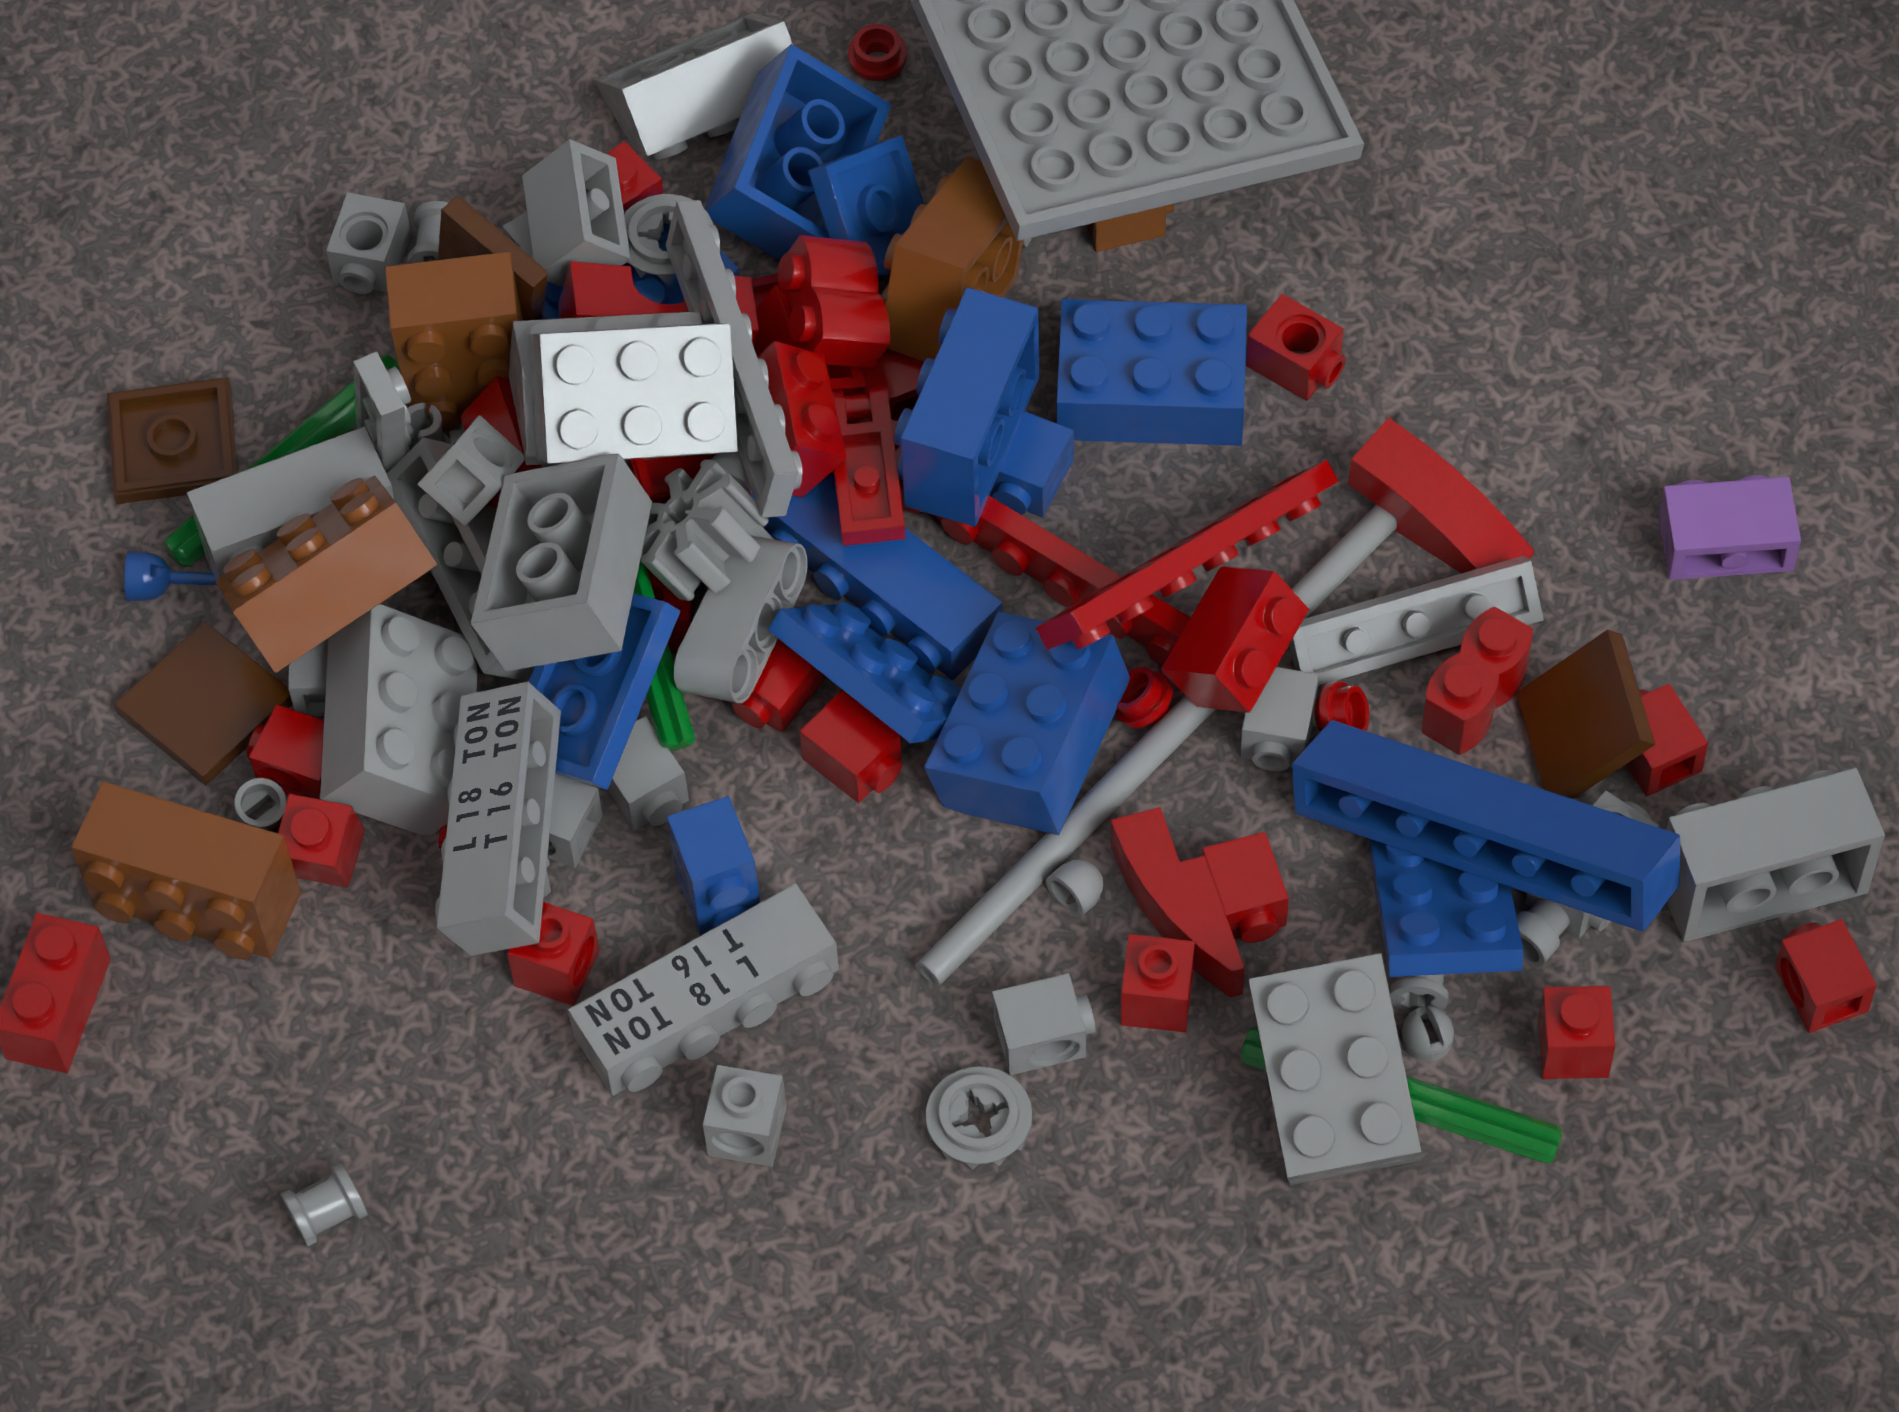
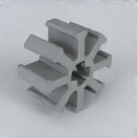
(700, 530)

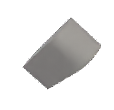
(730, 630)

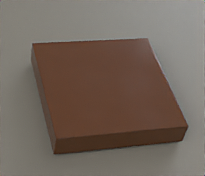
(468, 234)
(171, 439)
(203, 702)
(1585, 716)

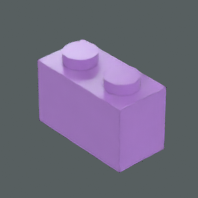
(1729, 527)

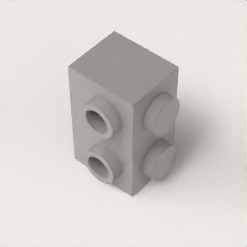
(575, 210)

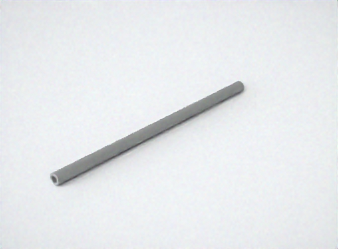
(1129, 773)

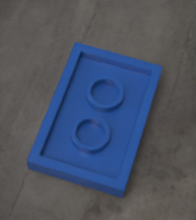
(868, 667)
(605, 693)
(1442, 917)

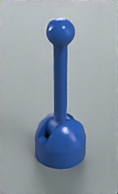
(150, 576)

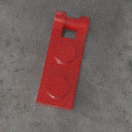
(869, 477)

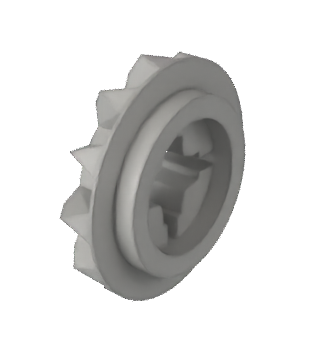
(644, 228)
(991, 1091)

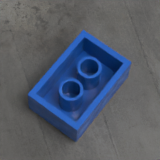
(790, 124)
(1152, 371)
(968, 406)
(1026, 726)

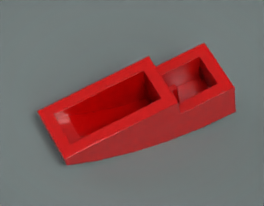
(1433, 501)
(1177, 896)

